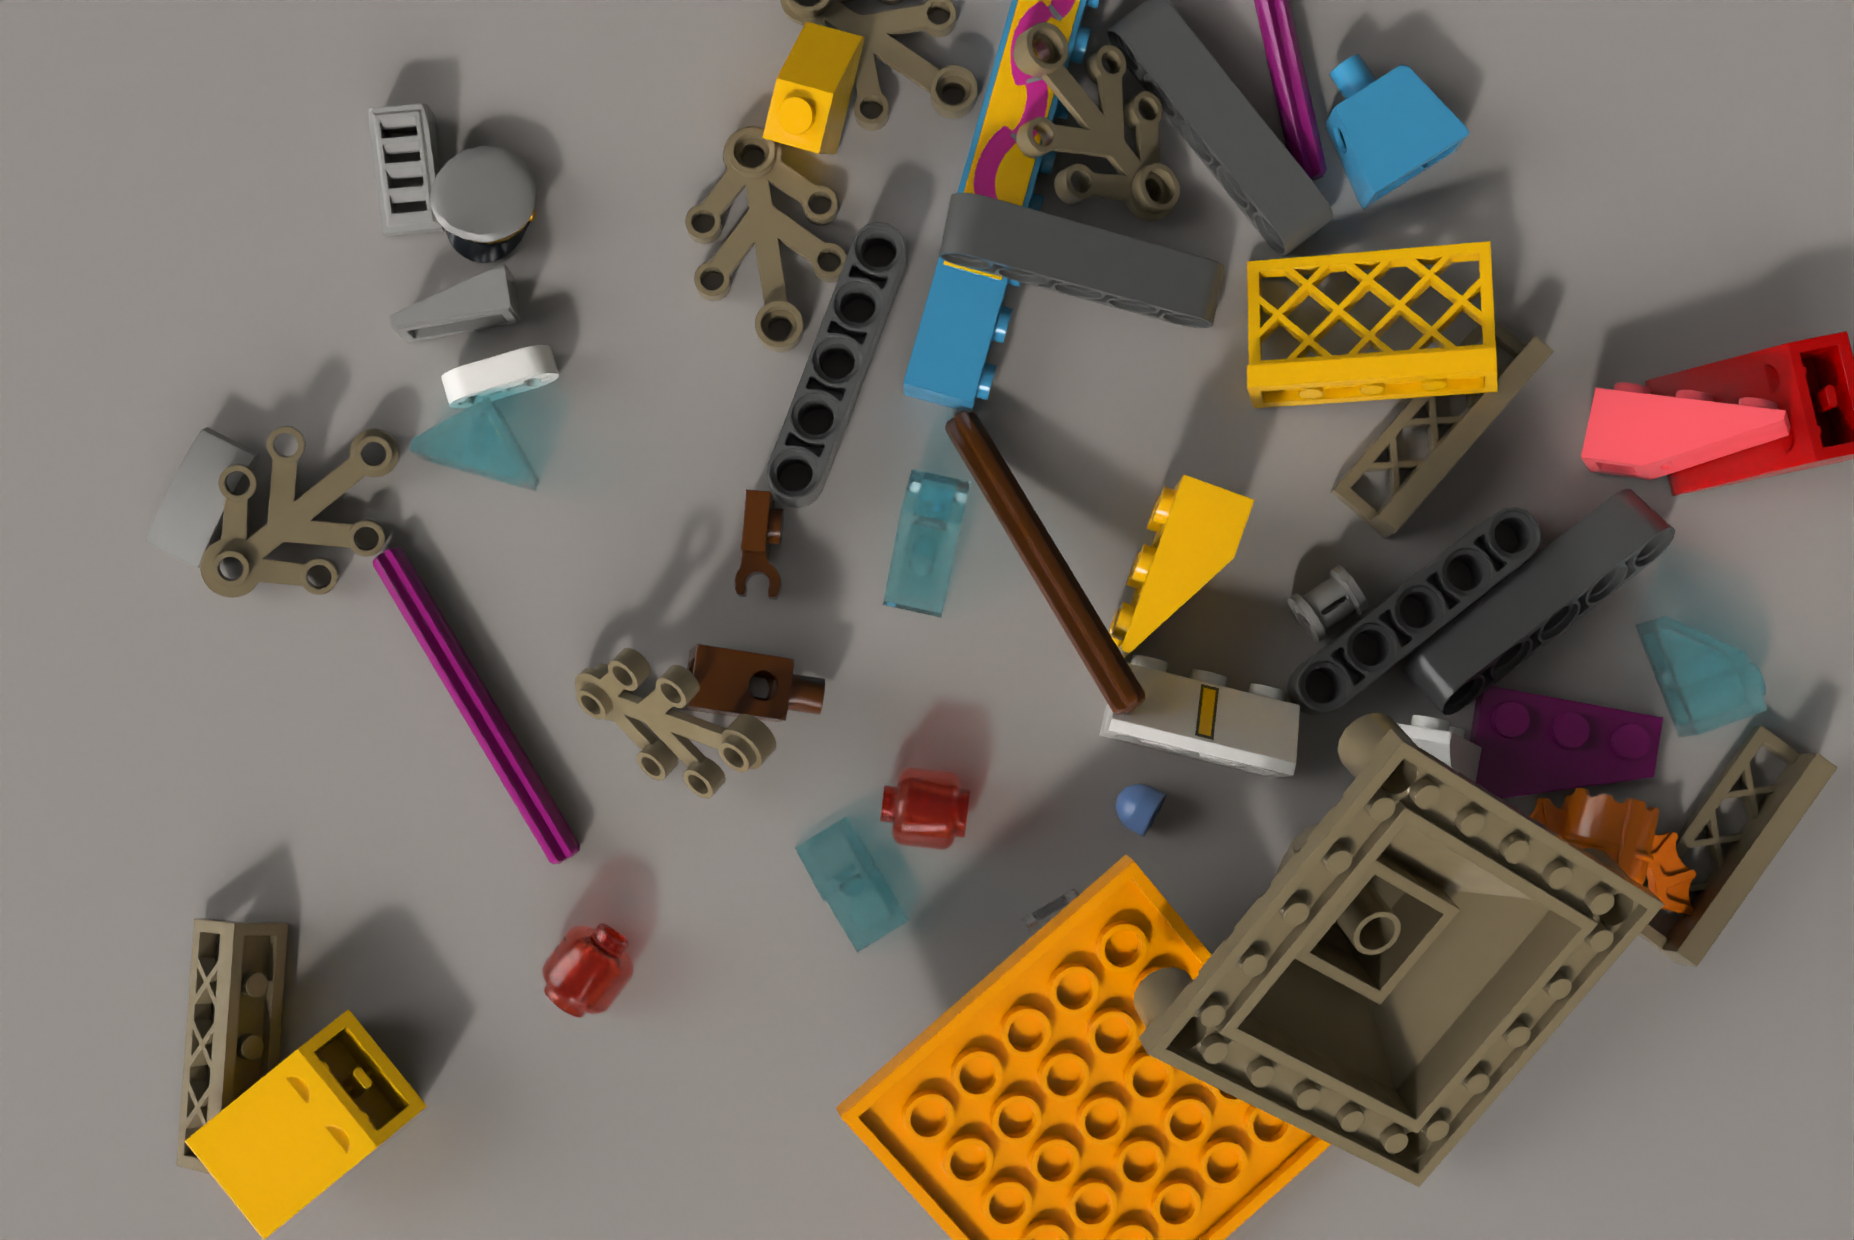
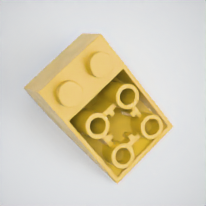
(1193, 541)
(305, 1124)

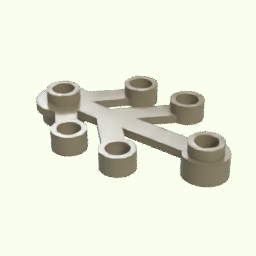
(877, 30)
(1101, 127)
(763, 227)
(291, 519)
(608, 695)

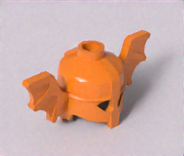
(1627, 837)

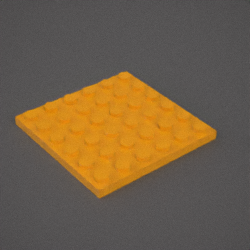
(1048, 1115)

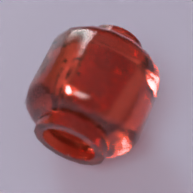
(926, 808)
(587, 970)

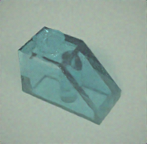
(926, 542)
(1700, 677)

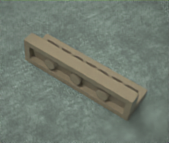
(1450, 448)
(1750, 849)
(247, 1019)

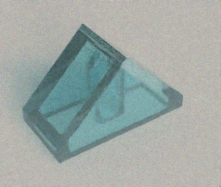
(478, 444)

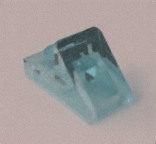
(851, 884)

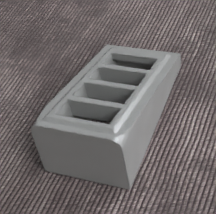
(396, 120)
(469, 306)

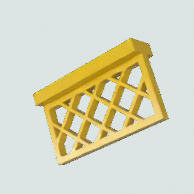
(1373, 374)

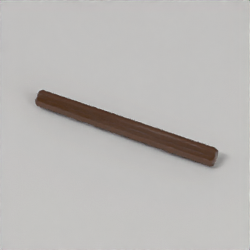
(1045, 563)

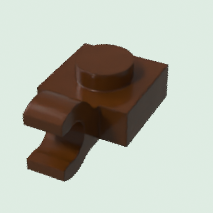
(760, 529)

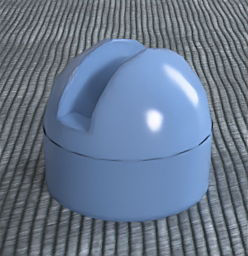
(1139, 806)

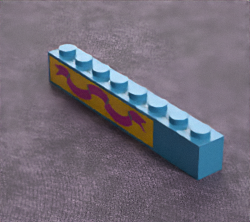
(964, 303)

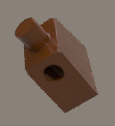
(725, 684)

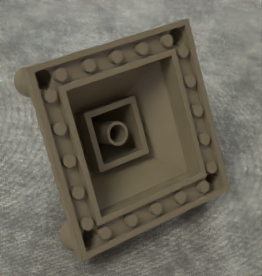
(1398, 960)

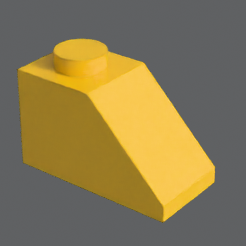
(814, 89)

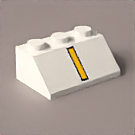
(1209, 721)

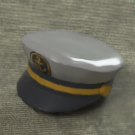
(484, 202)

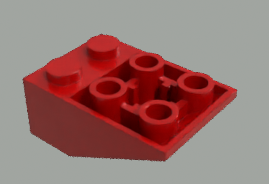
(1804, 378)

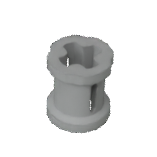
(1328, 603)

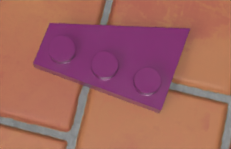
(1558, 743)

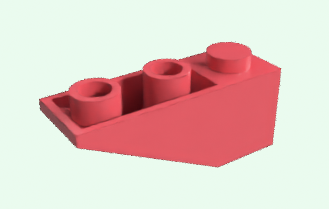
(1658, 434)

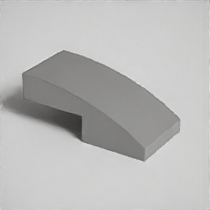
(193, 505)

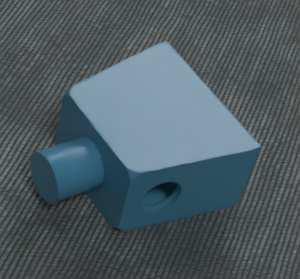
(1388, 128)

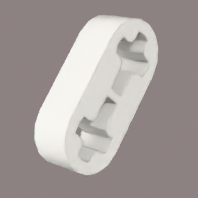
(500, 376)

